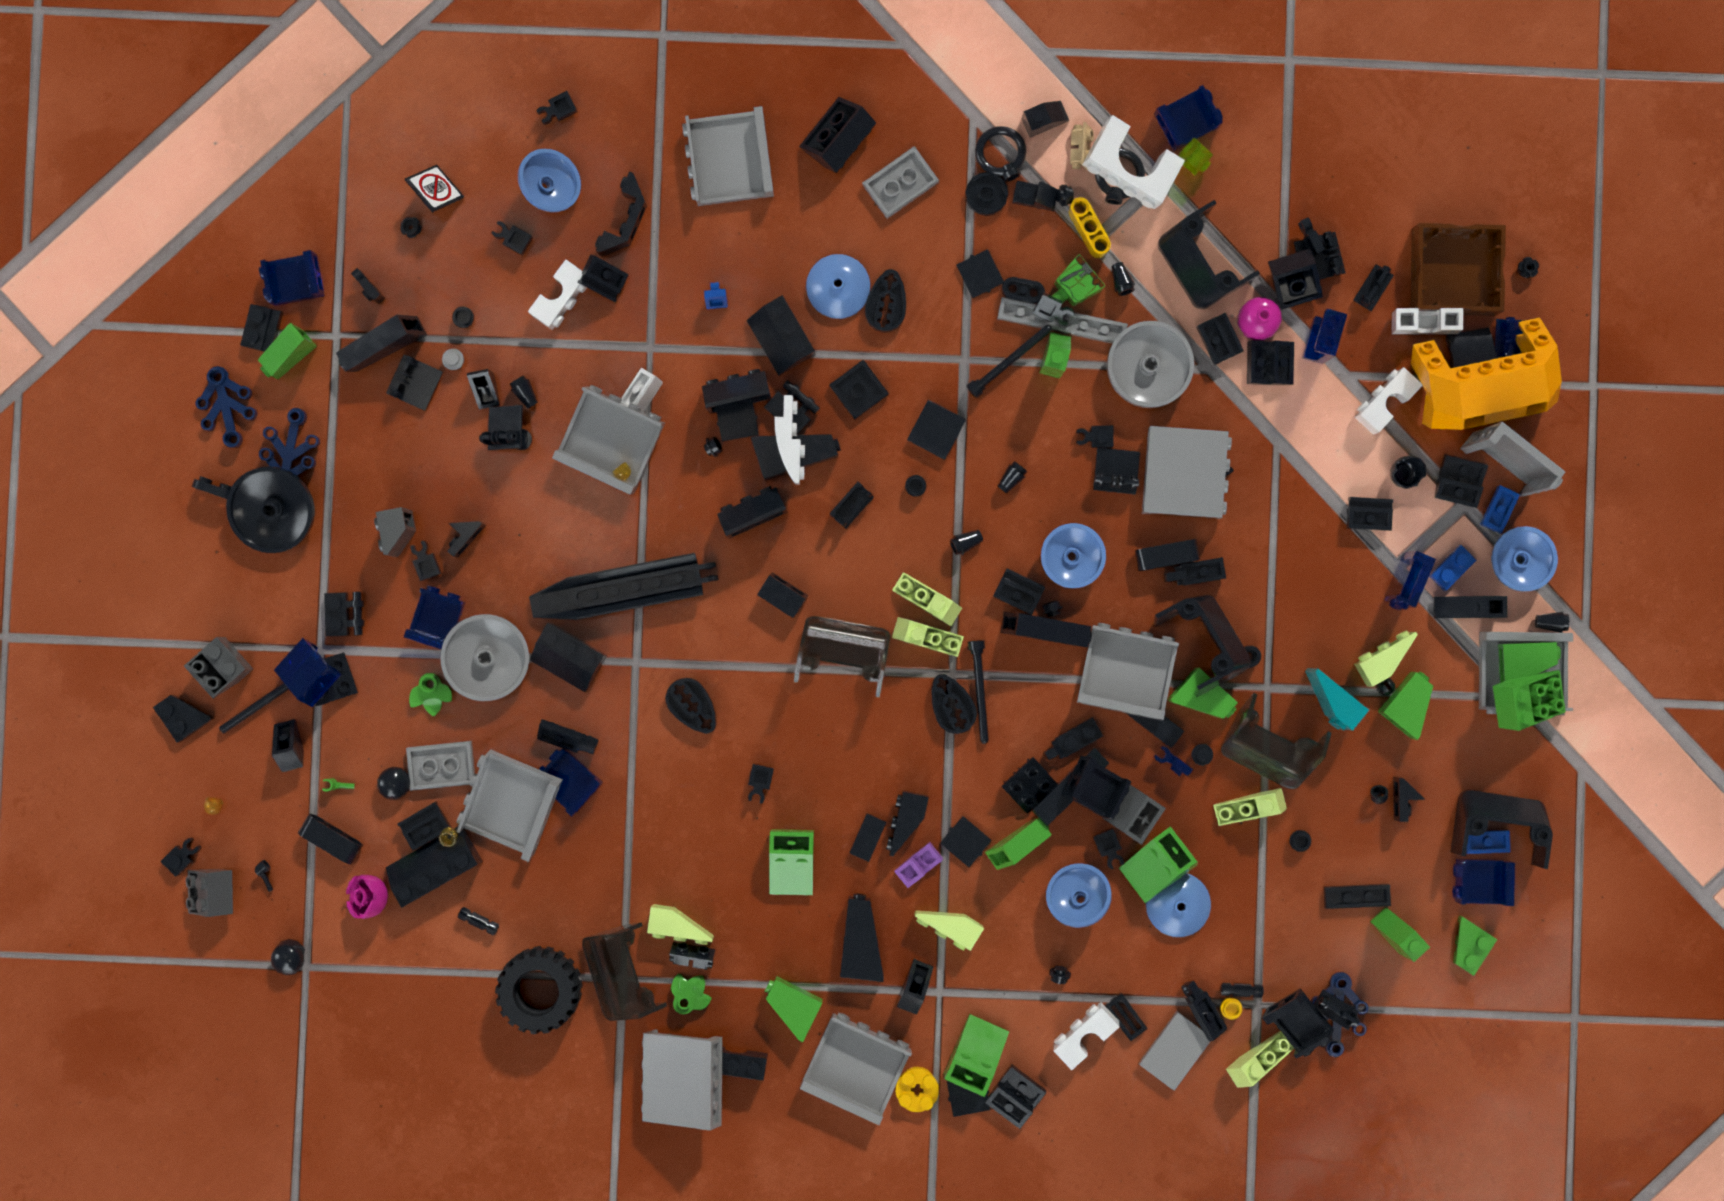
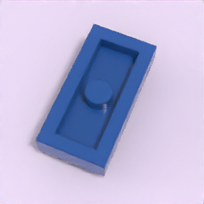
(1500, 509)
(1452, 568)
(1490, 842)

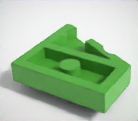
(1471, 946)

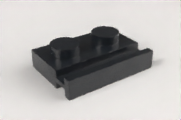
(603, 278)
(261, 327)
(1219, 338)
(1369, 514)
(1019, 591)
(424, 826)

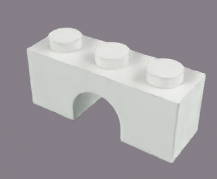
(552, 311)
(1427, 322)
(1374, 413)
(1097, 1021)

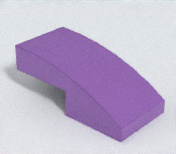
(918, 864)

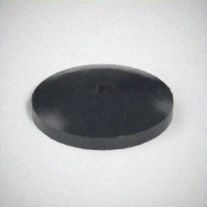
(270, 509)

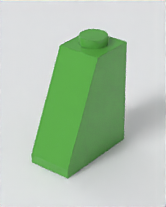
(286, 351)
(1056, 355)
(1526, 659)
(1214, 702)
(1409, 704)
(1018, 844)
(1400, 935)
(793, 1005)

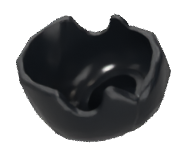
(1407, 471)
(393, 783)
(288, 957)

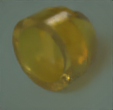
(623, 471)
(213, 805)
(443, 838)

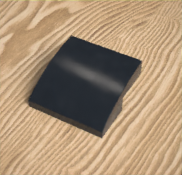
(1470, 347)
(1270, 362)
(936, 429)
(1460, 480)
(1015, 1096)

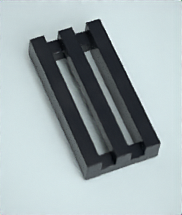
(1114, 1001)

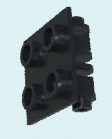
(1328, 262)
(414, 382)
(504, 428)
(1116, 471)
(344, 685)
(1029, 784)

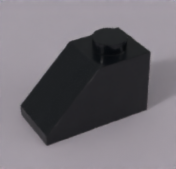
(1044, 117)
(287, 746)
(915, 987)

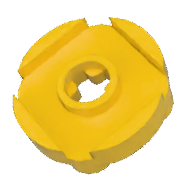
(927, 1082)

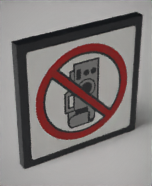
(434, 188)

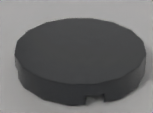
(986, 194)

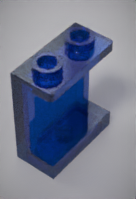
(1189, 118)
(292, 279)
(1324, 336)
(1415, 582)
(434, 617)
(306, 673)
(577, 780)
(1484, 881)

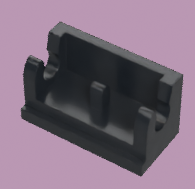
(851, 505)
(782, 595)

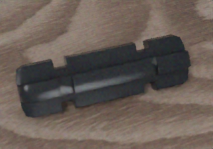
(478, 921)
(1241, 990)

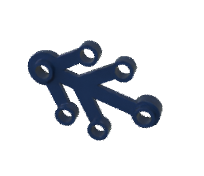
(223, 404)
(289, 452)
(1339, 993)

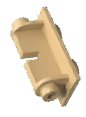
(1083, 138)

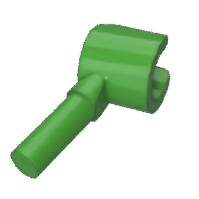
(337, 785)

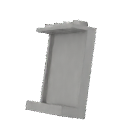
(728, 157)
(607, 435)
(1516, 456)
(1186, 472)
(1489, 661)
(1128, 671)
(509, 802)
(855, 1068)
(682, 1080)

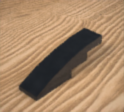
(1054, 801)

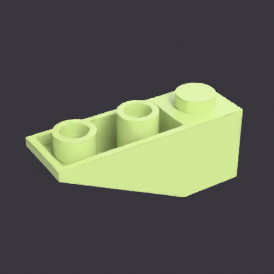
(927, 599)
(927, 636)
(1382, 663)
(1250, 807)
(672, 922)
(953, 925)
(1259, 1060)

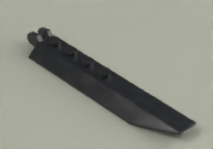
(622, 588)

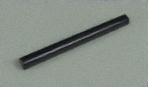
(253, 708)

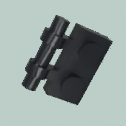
(776, 405)
(337, 614)

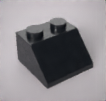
(1295, 279)

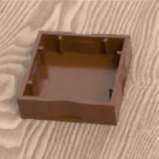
(1458, 268)

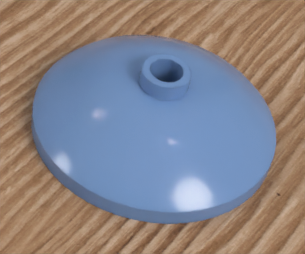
(556, 172)
(842, 300)
(1088, 551)
(1537, 555)
(1070, 885)
(1180, 923)

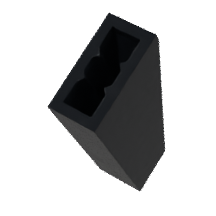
(381, 342)
(817, 450)
(1046, 629)
(860, 947)

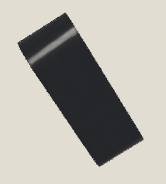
(1167, 555)
(330, 838)

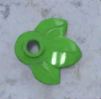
(430, 697)
(691, 991)

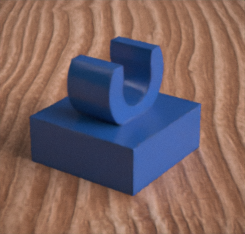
(715, 297)

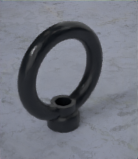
(1011, 170)
(1114, 194)

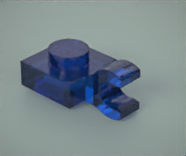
(1178, 766)

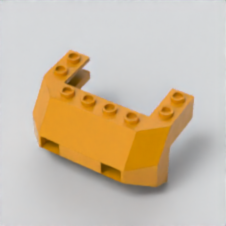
(1491, 388)

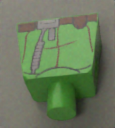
(1077, 282)

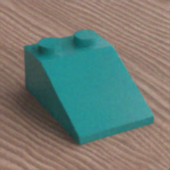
(1336, 703)

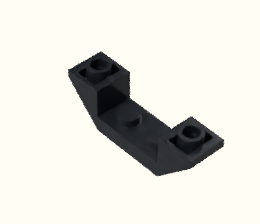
(610, 243)

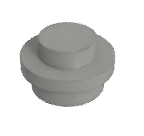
(453, 359)

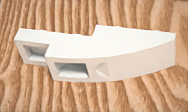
(789, 448)

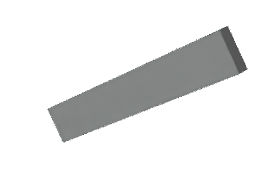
(1079, 324)

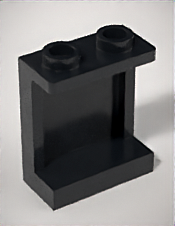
(1096, 788)
(1299, 1023)

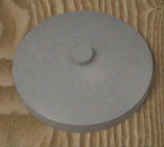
(1150, 364)
(484, 657)

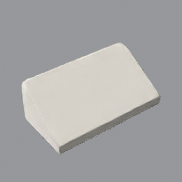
(642, 389)

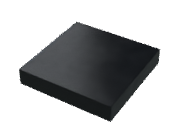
(859, 389)

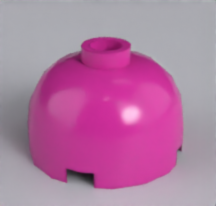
(1259, 318)
(366, 897)

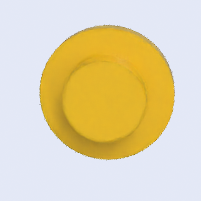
(1231, 1008)

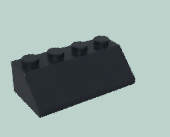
(431, 867)

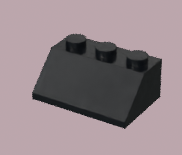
(838, 134)
(780, 335)
(736, 391)
(751, 512)
(567, 657)

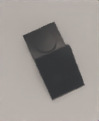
(1035, 195)
(468, 532)
(1401, 794)

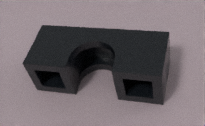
(745, 1065)

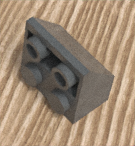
(395, 530)
(218, 666)
(1137, 815)
(209, 892)

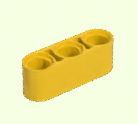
(1089, 217)

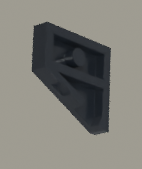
(181, 718)

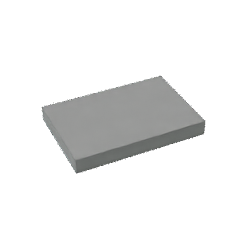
(900, 182)
(440, 765)
(1175, 1051)

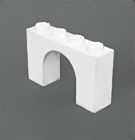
(1104, 161)

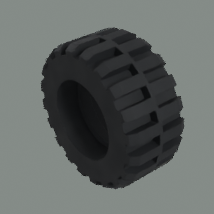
(523, 1014)

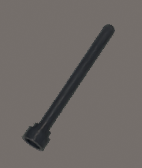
(978, 386)
(976, 648)

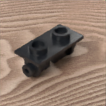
(1373, 287)
(701, 956)
(1337, 1010)

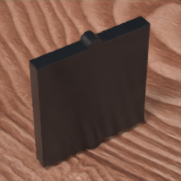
(980, 273)
(737, 422)
(965, 841)
(965, 1101)

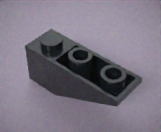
(1470, 607)
(910, 814)

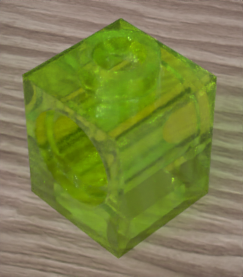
(1196, 157)

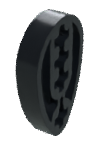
(897, 308)
(681, 711)
(943, 713)

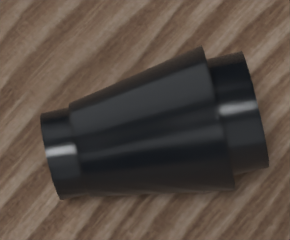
(1122, 280)
(524, 392)
(1013, 475)
(964, 542)
(1553, 621)

